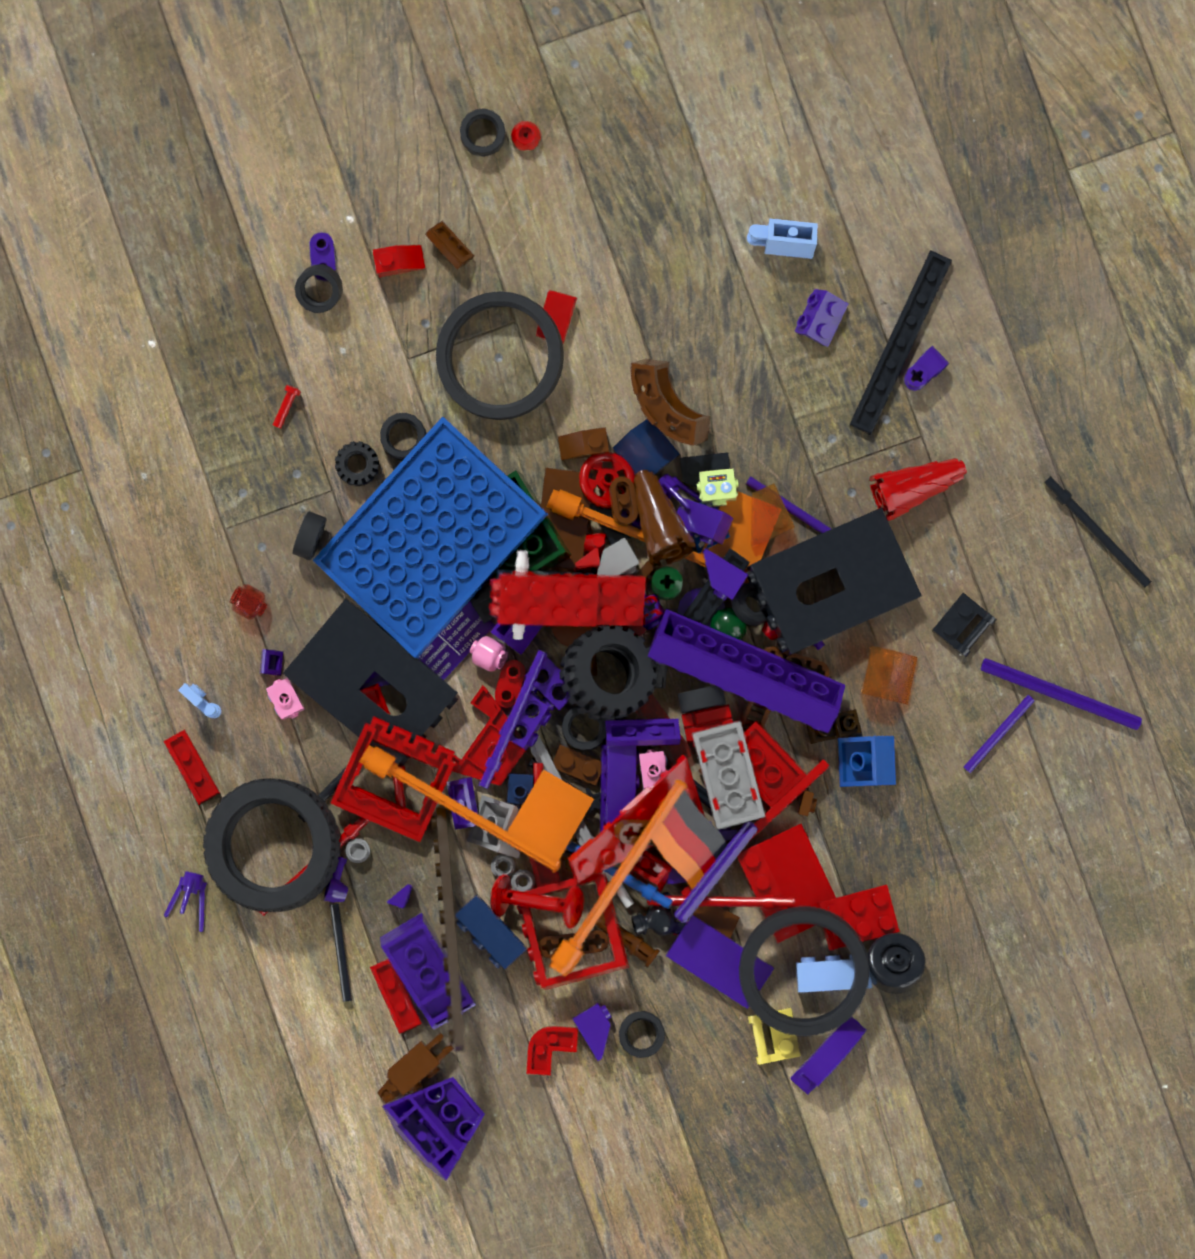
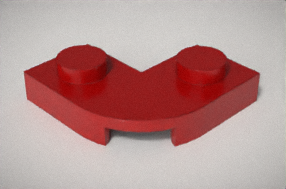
(548, 1040)

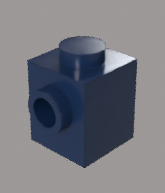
(519, 788)

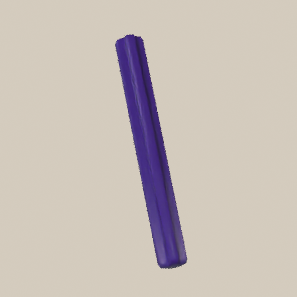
(715, 872)

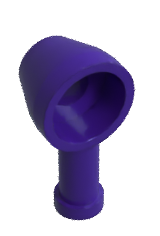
(336, 890)

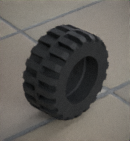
(583, 688)

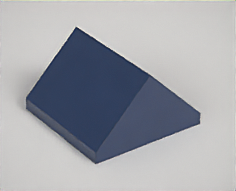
(646, 448)

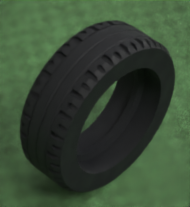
(219, 837)

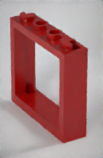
(613, 929)

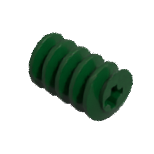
(674, 577)

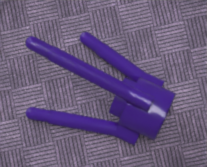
(670, 488)
(190, 884)

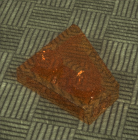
(768, 515)

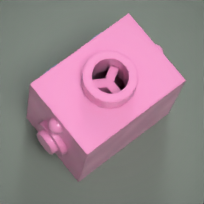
(286, 709)
(652, 758)

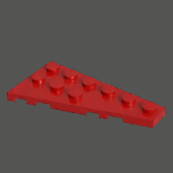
(606, 848)

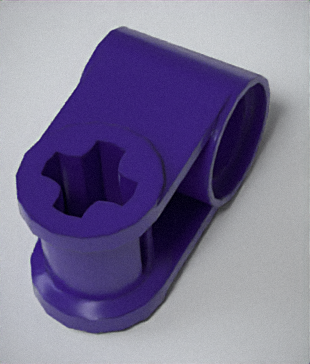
(928, 367)

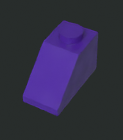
(723, 575)
(594, 1027)

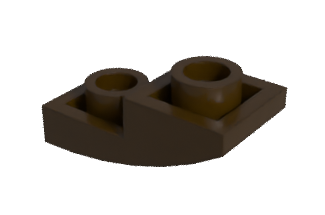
(844, 725)

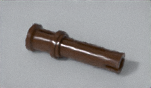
(635, 945)

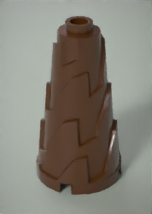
(660, 523)

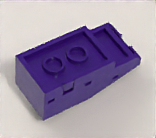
(419, 963)

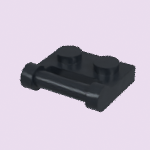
(956, 621)

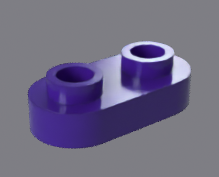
(322, 255)

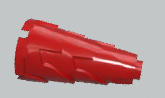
(912, 485)

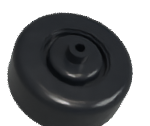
(896, 963)

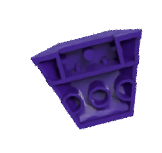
(436, 1123)

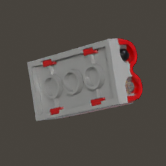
(728, 774)

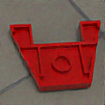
(475, 758)

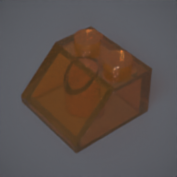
(888, 675)

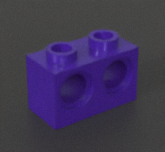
(548, 687)
(531, 724)

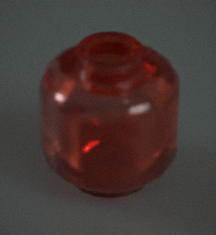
(248, 601)

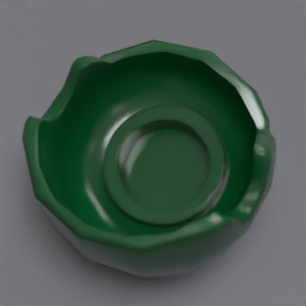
(728, 623)

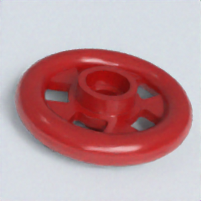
(595, 463)

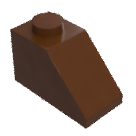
(583, 444)

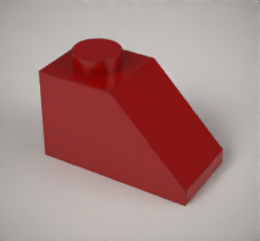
(398, 259)

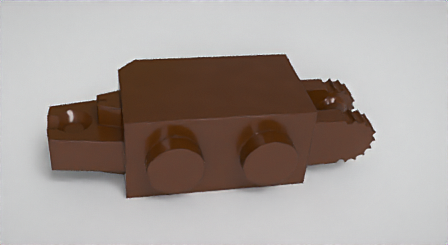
(412, 1068)

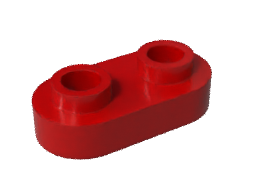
(510, 683)

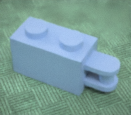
(785, 238)

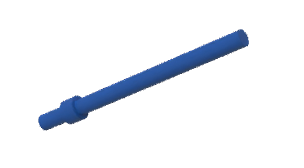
(648, 891)

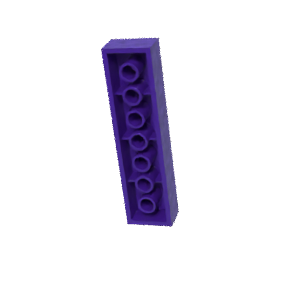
(747, 671)

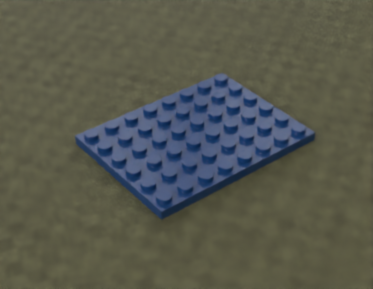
(430, 537)

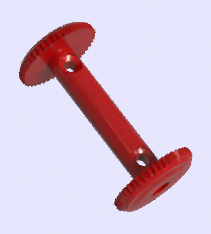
(502, 893)

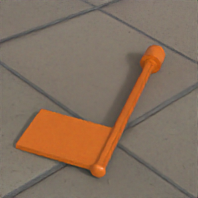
(569, 505)
(539, 828)

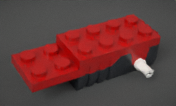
(564, 598)

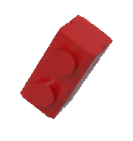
(705, 719)

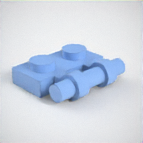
(196, 697)

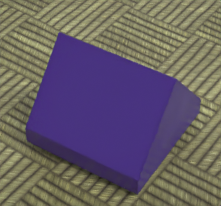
(271, 662)

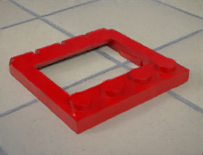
(382, 810)

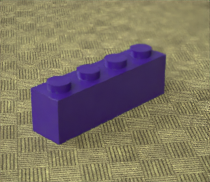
(617, 780)

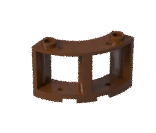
(664, 406)

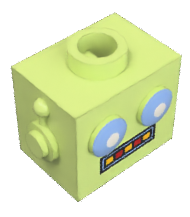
(717, 487)

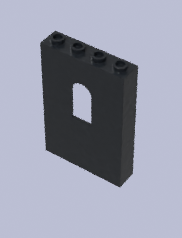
(867, 564)
(346, 655)

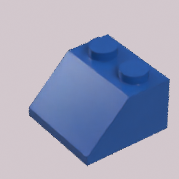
(866, 761)

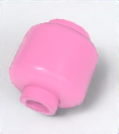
(488, 653)

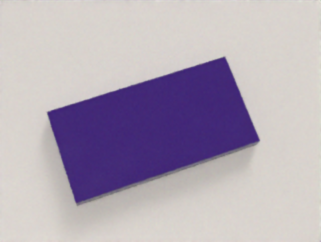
(714, 959)

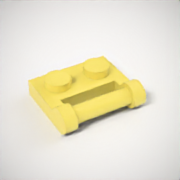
(784, 1044)

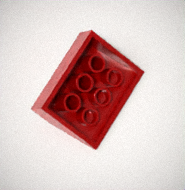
(786, 869)

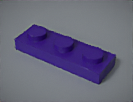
(642, 732)

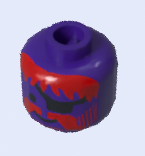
(652, 612)

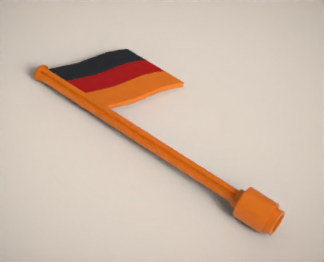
(684, 842)

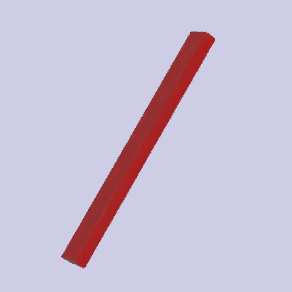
(788, 798)

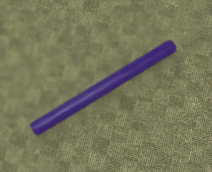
(1061, 694)

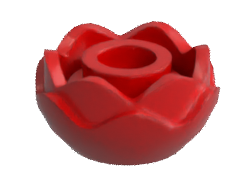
(529, 142)

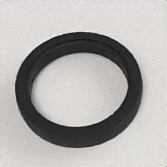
(461, 316)
(804, 1026)

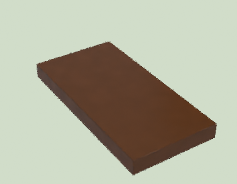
(571, 531)

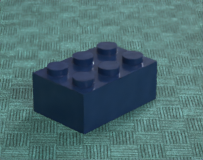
(490, 932)

